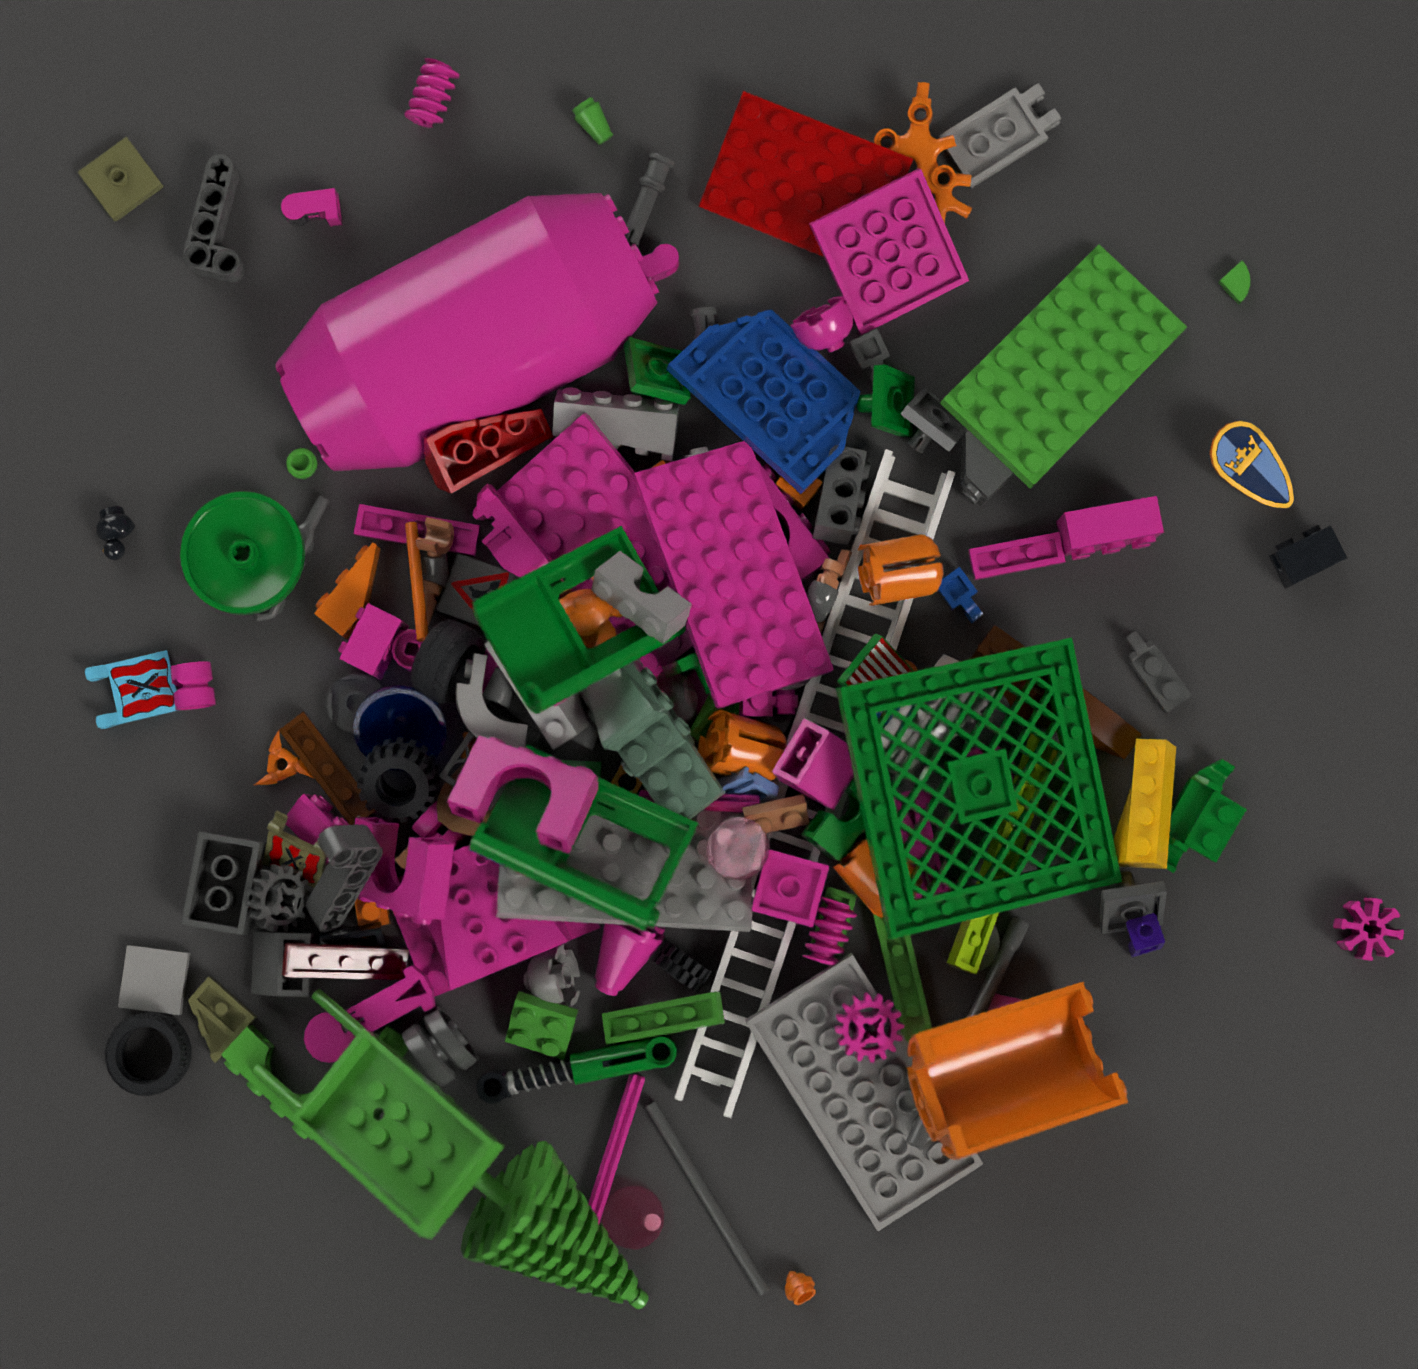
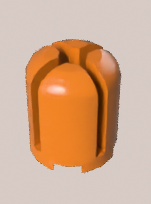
(896, 555)
(741, 742)
(860, 876)

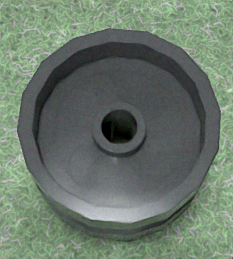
(440, 1046)

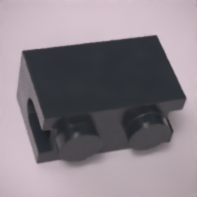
(1308, 556)

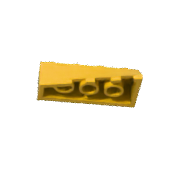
(1146, 817)

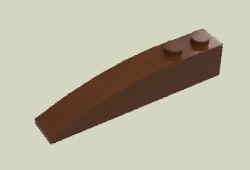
(1108, 729)

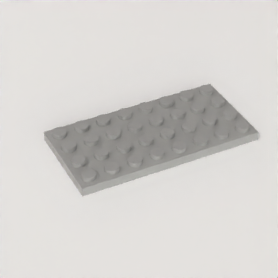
(632, 863)
(852, 1105)

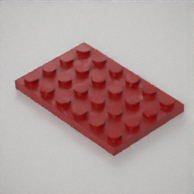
(791, 170)

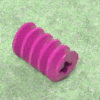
(430, 93)
(830, 932)

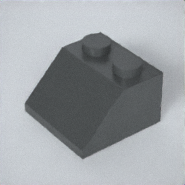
(980, 471)

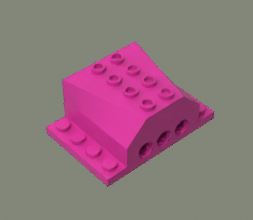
(471, 937)

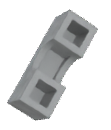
(657, 614)

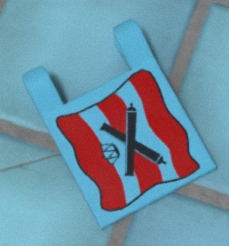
(139, 688)

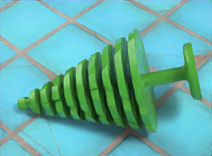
(546, 1230)

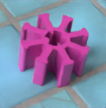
(1365, 939)

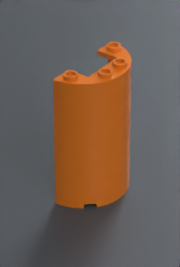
(1010, 1072)

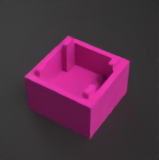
(372, 641)
(790, 888)

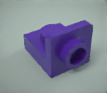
(1144, 935)

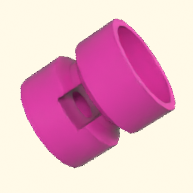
(405, 648)
(193, 685)
(429, 826)

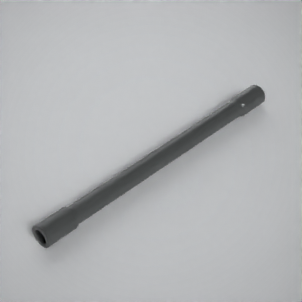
(1009, 945)

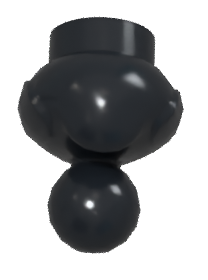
(112, 528)

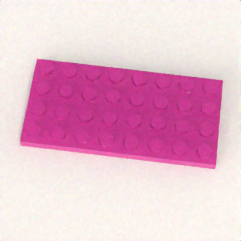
(580, 492)
(735, 570)

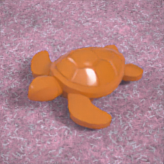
(590, 614)

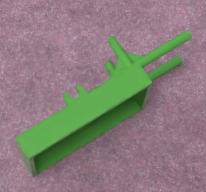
(418, 1154)

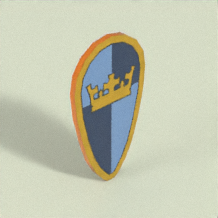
(1251, 464)

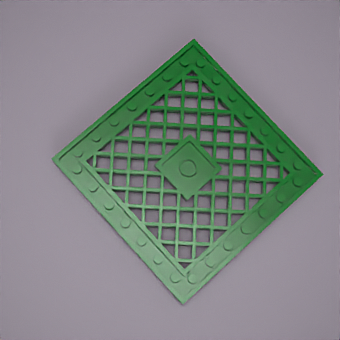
(979, 786)

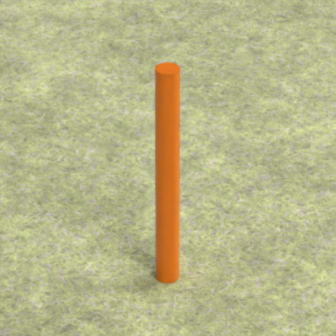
(416, 581)

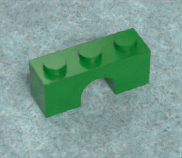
(833, 835)

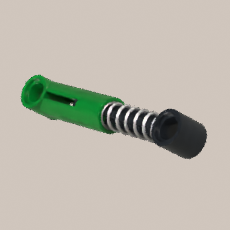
(581, 1068)

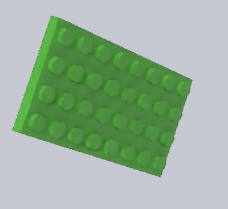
(1063, 366)

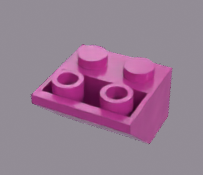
(816, 764)
(311, 817)

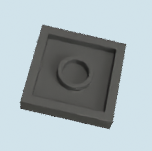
(932, 422)
(1130, 902)

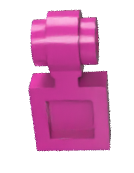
(762, 705)

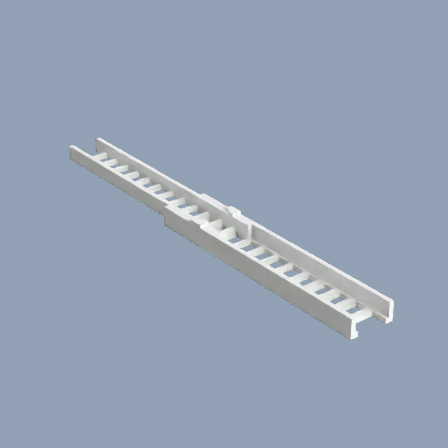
(871, 513)

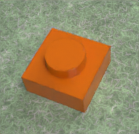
(369, 913)

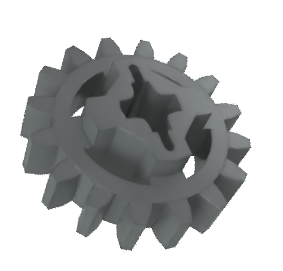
(278, 898)

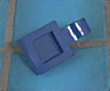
(957, 591)

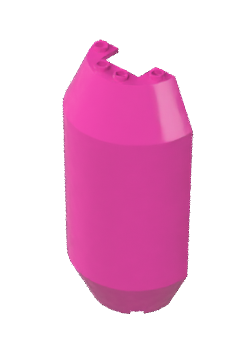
(467, 330)

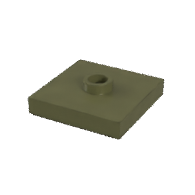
(120, 179)

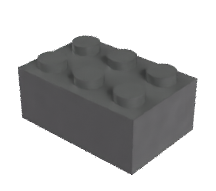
(220, 883)

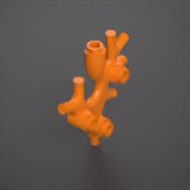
(924, 150)

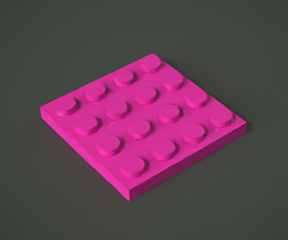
(889, 251)

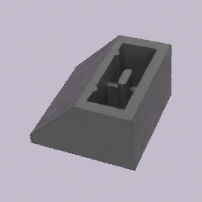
(268, 964)

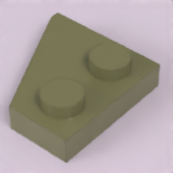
(219, 1016)

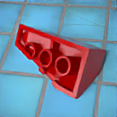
(477, 446)

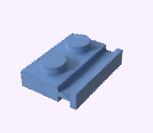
(747, 783)

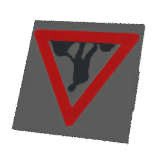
(469, 582)

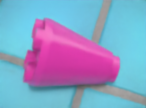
(624, 954)

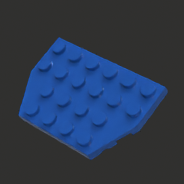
(771, 393)

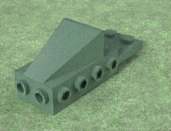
(651, 739)

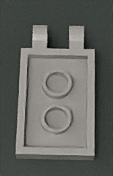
(1000, 134)

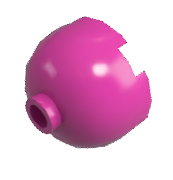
(824, 325)

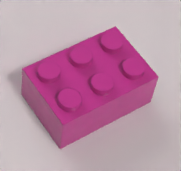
(1110, 527)

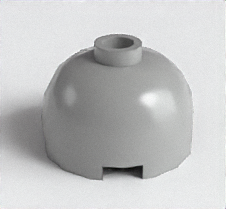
(552, 976)

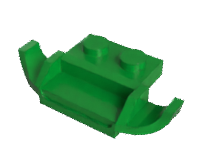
(1203, 816)

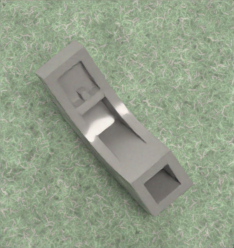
(476, 714)

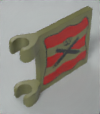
(292, 851)

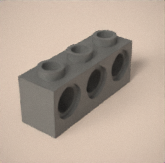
(833, 506)

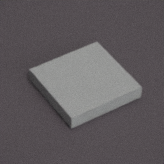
(154, 980)

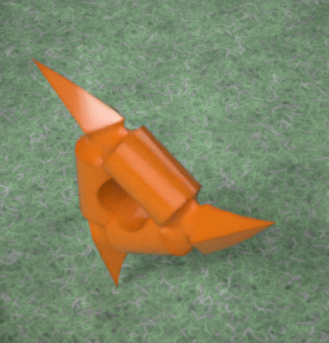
(277, 753)

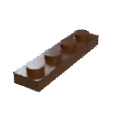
(325, 767)

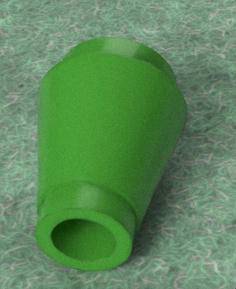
(592, 120)

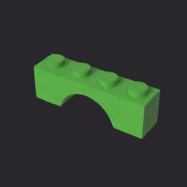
(243, 1055)

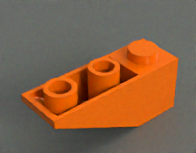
(351, 592)

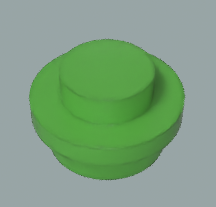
(301, 463)

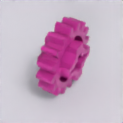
(877, 1018)

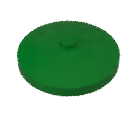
(242, 553)

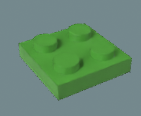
(541, 1025)

